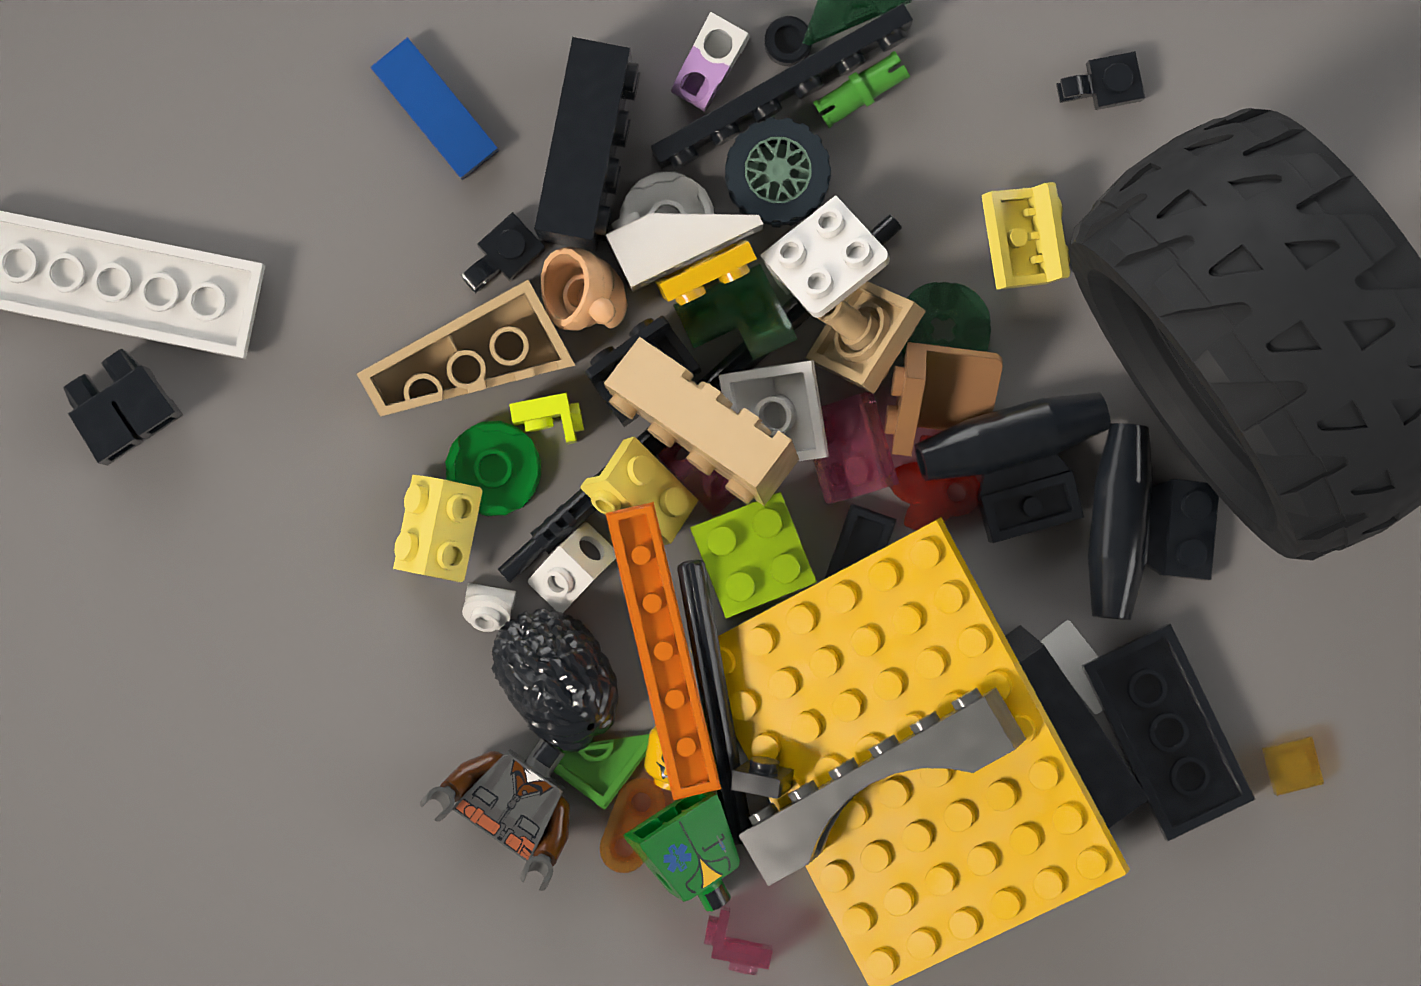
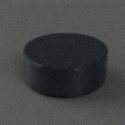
(785, 41)

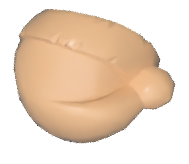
(600, 295)

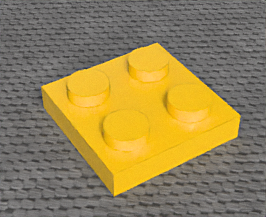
(724, 264)

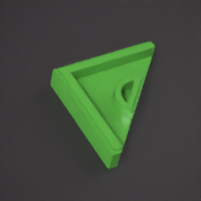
(603, 766)

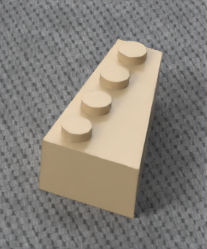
(479, 350)
(701, 423)

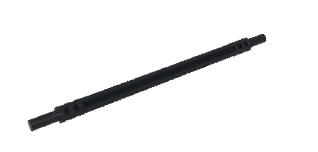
(579, 507)

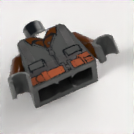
(512, 803)

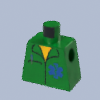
(689, 849)

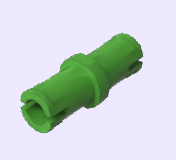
(861, 89)

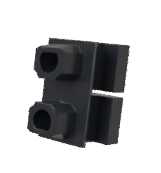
(135, 393)

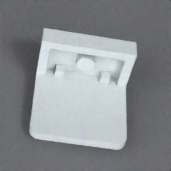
(825, 258)

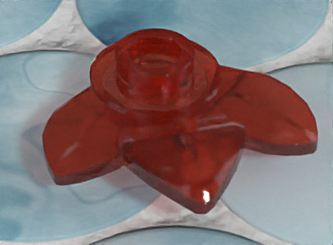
(930, 498)

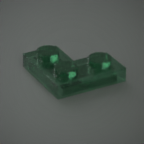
(741, 304)

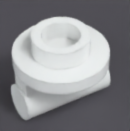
(488, 606)

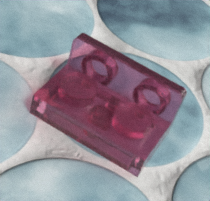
(856, 448)

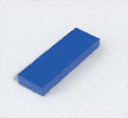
(434, 108)

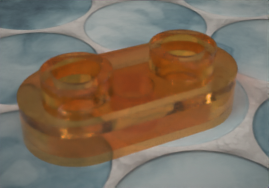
(626, 817)

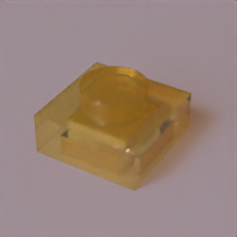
(1293, 765)

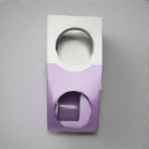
(709, 61)

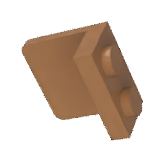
(939, 390)

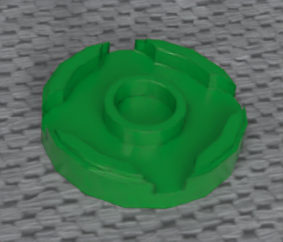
(499, 462)

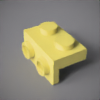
(1026, 236)
(640, 478)
(437, 528)

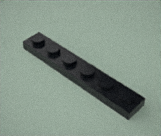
(800, 79)

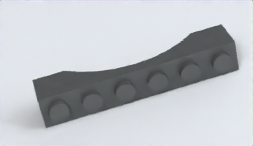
(963, 740)

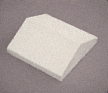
(785, 402)

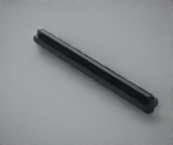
(713, 690)

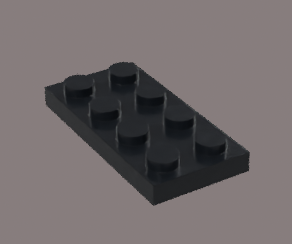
(1168, 732)

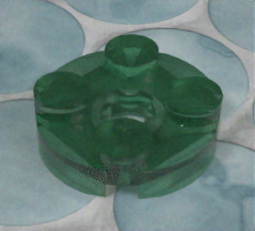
(959, 304)

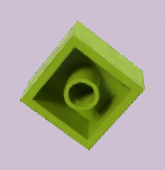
(753, 555)

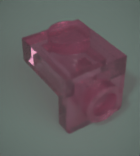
(742, 954)

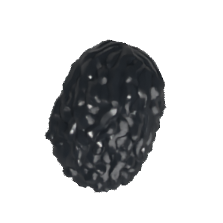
(556, 677)

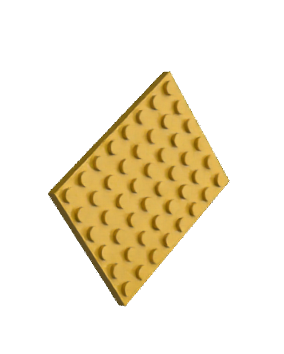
(928, 852)

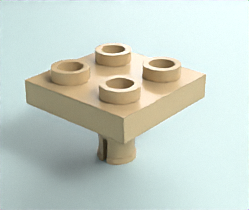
(865, 335)

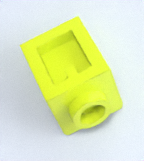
(540, 412)

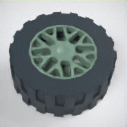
(777, 171)

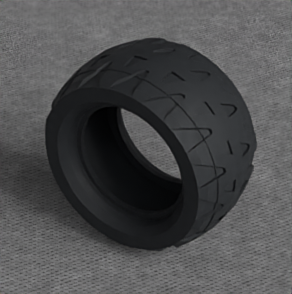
(1266, 326)

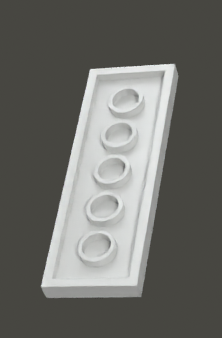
(128, 285)

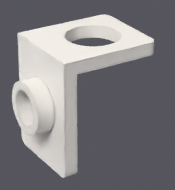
(569, 570)

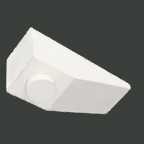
(668, 242)

